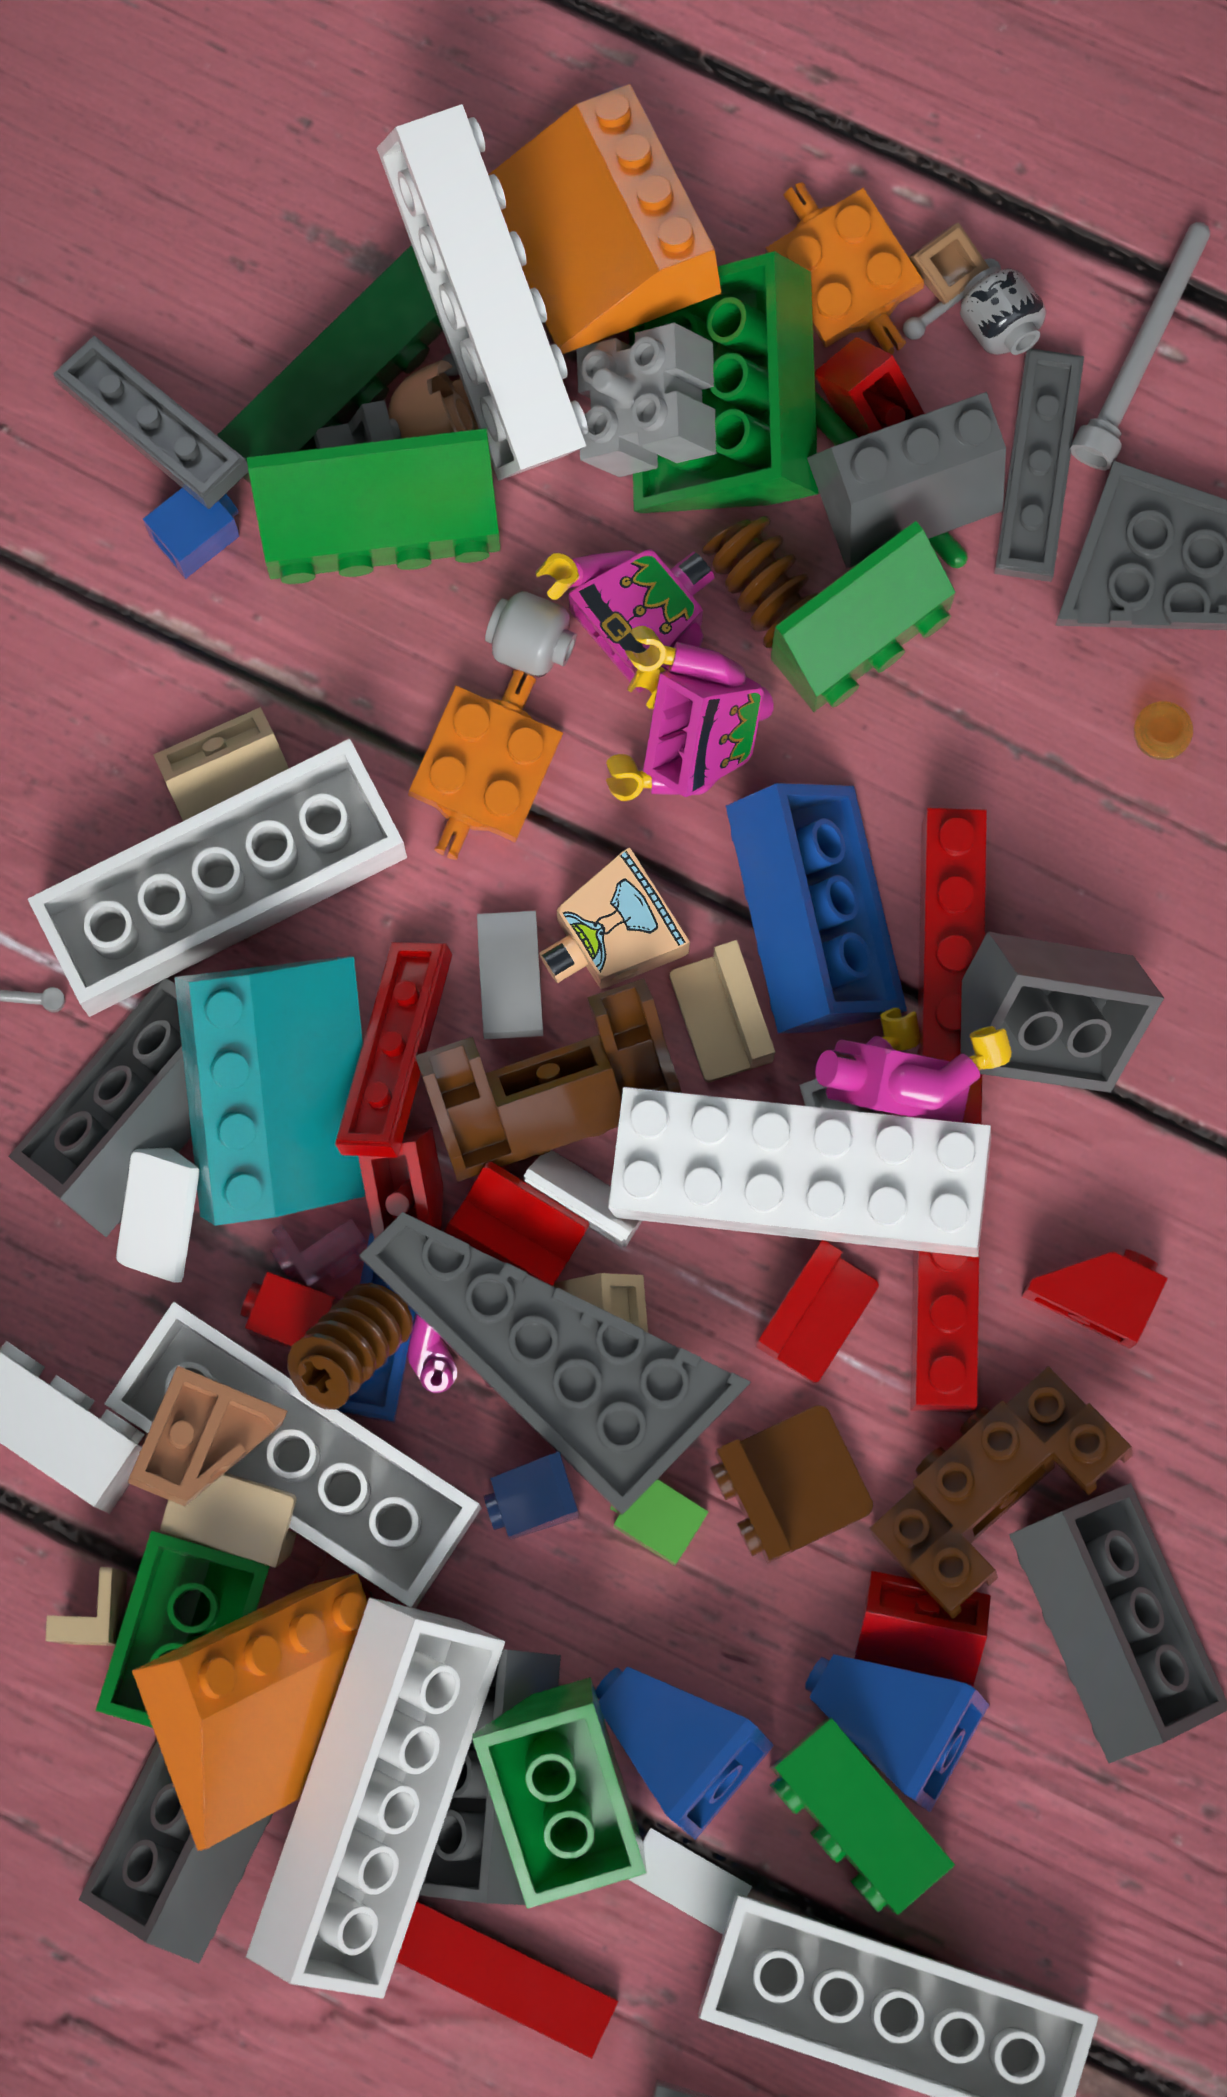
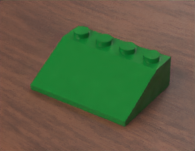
(759, 393)
(375, 505)

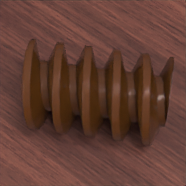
(757, 574)
(349, 1344)

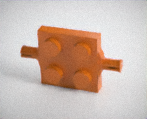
(853, 265)
(485, 764)

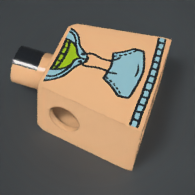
(615, 927)

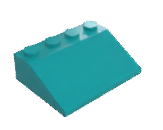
(269, 1086)

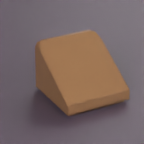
(948, 263)

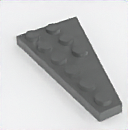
(1151, 557)
(578, 1375)

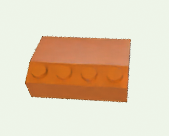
(605, 223)
(251, 1705)

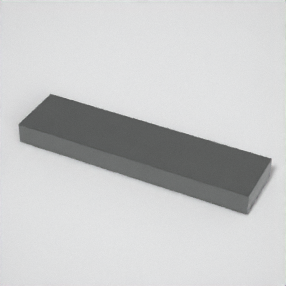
(151, 422)
(1039, 465)

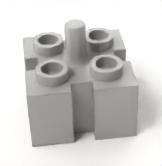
(647, 400)

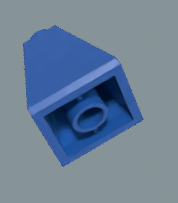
(900, 1720)
(681, 1745)

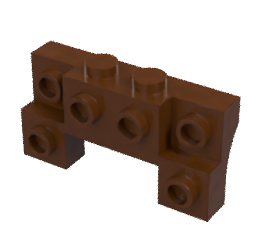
(550, 1096)
(985, 1475)

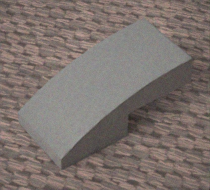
(509, 975)

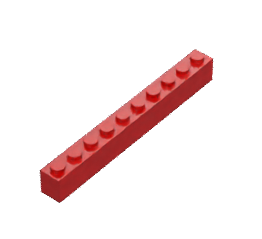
(950, 935)

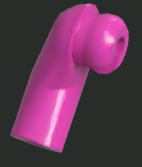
(430, 1358)

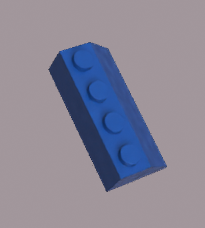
(815, 906)

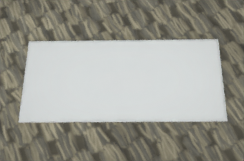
(689, 1881)

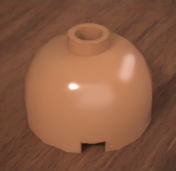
(431, 403)

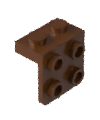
(792, 1483)

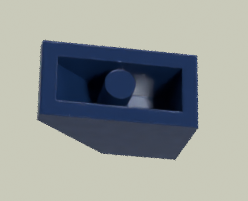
(531, 1497)

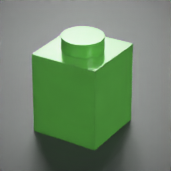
(662, 1521)

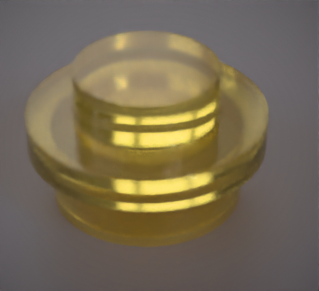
(1163, 730)

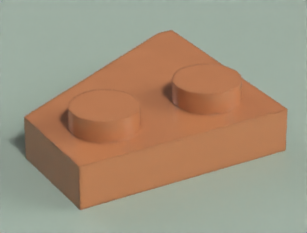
(200, 1436)

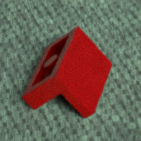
(517, 1224)
(818, 1313)
(915, 1634)

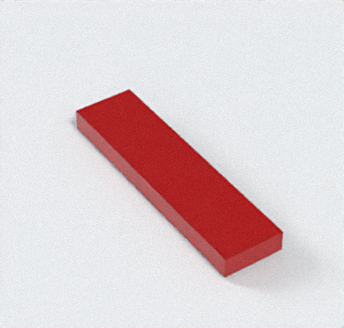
(387, 1063)
(506, 1980)

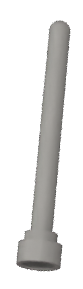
(1099, 440)

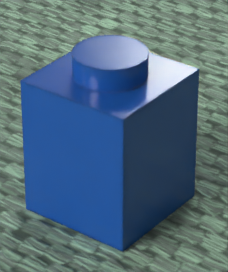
(190, 531)

